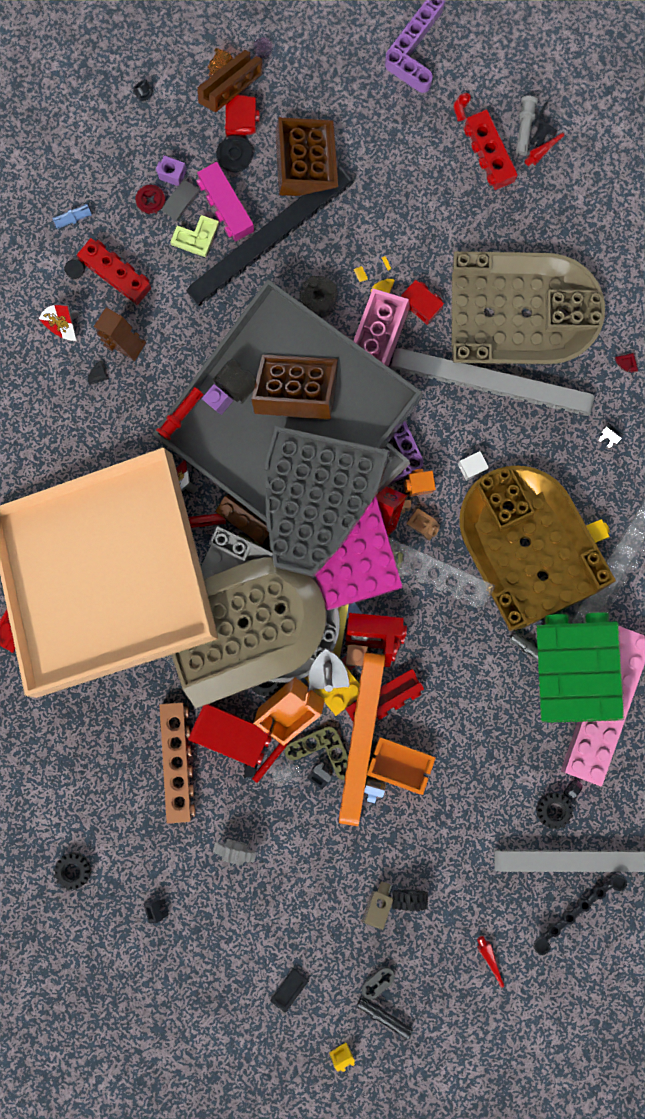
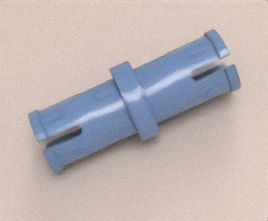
(72, 216)

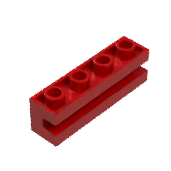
(394, 694)

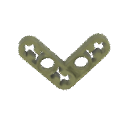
(321, 743)

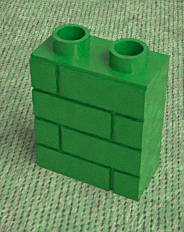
(579, 669)

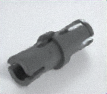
(526, 646)

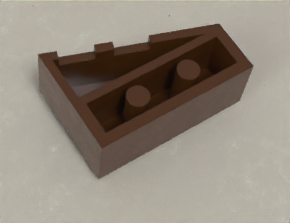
(117, 334)

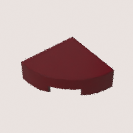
(627, 362)

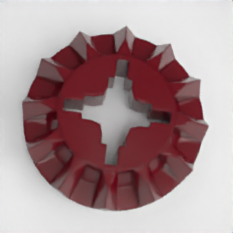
(149, 191)

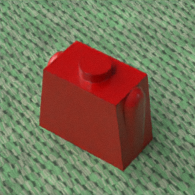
(241, 116)

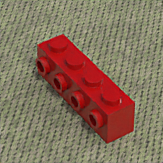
(113, 271)

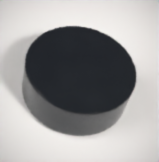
(74, 269)
(573, 789)

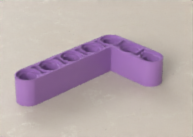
(411, 40)
(413, 453)

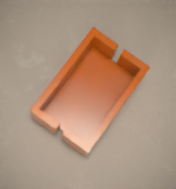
(291, 709)
(400, 765)

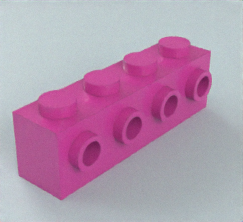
(225, 202)

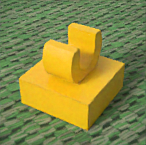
(342, 1057)

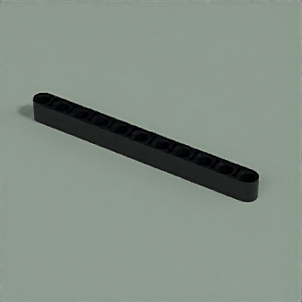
(265, 240)

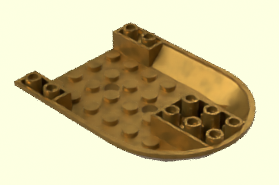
(557, 544)

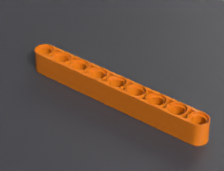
(361, 739)

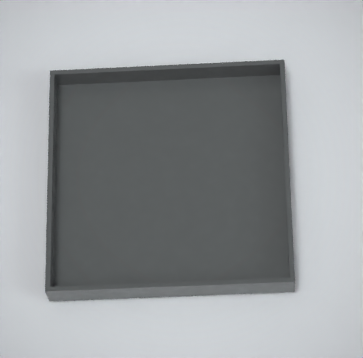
(233, 446)

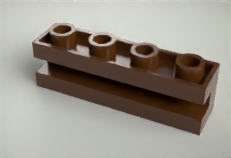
(229, 81)

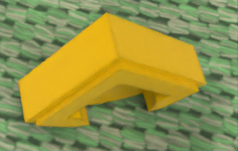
(384, 285)

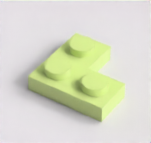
(198, 241)

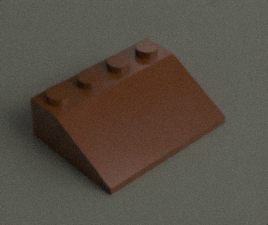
(305, 156)
(295, 386)

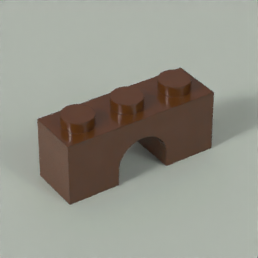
(243, 519)

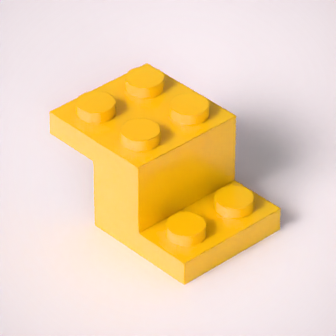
(340, 697)

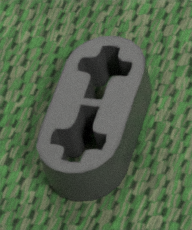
(381, 986)

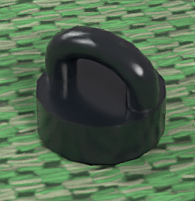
(141, 88)

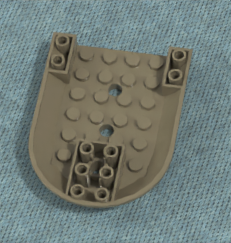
(518, 282)
(270, 643)

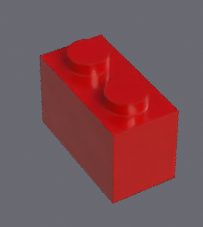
(423, 302)

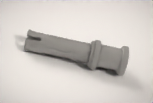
(526, 116)

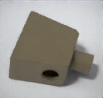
(377, 916)

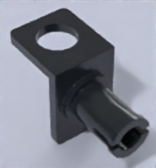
(543, 129)

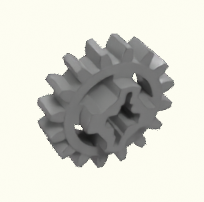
(234, 852)

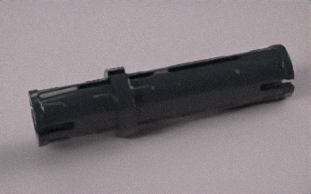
(377, 1013)

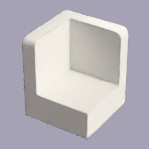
(473, 465)

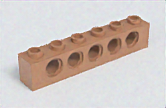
(174, 813)

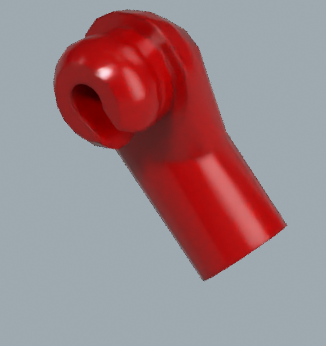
(459, 106)

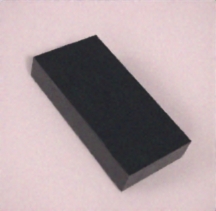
(289, 990)

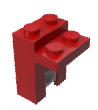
(376, 632)

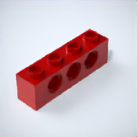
(483, 124)

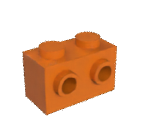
(419, 483)

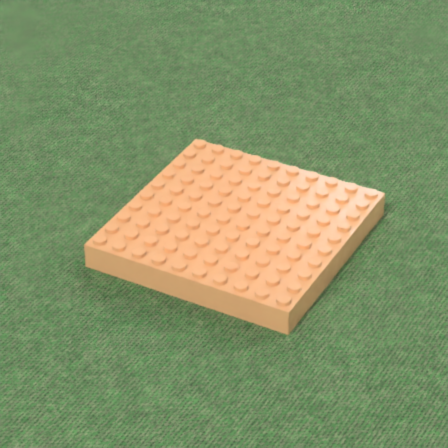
(102, 575)

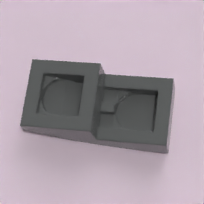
(180, 199)

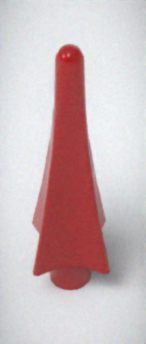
(537, 154)
(486, 951)

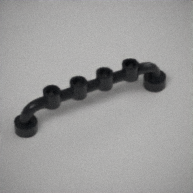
(616, 882)

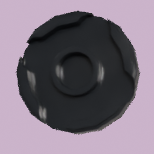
(237, 158)

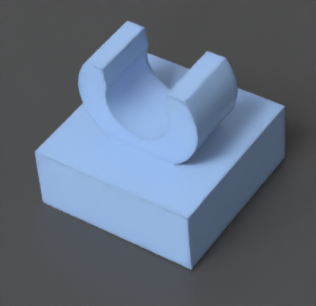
(373, 789)

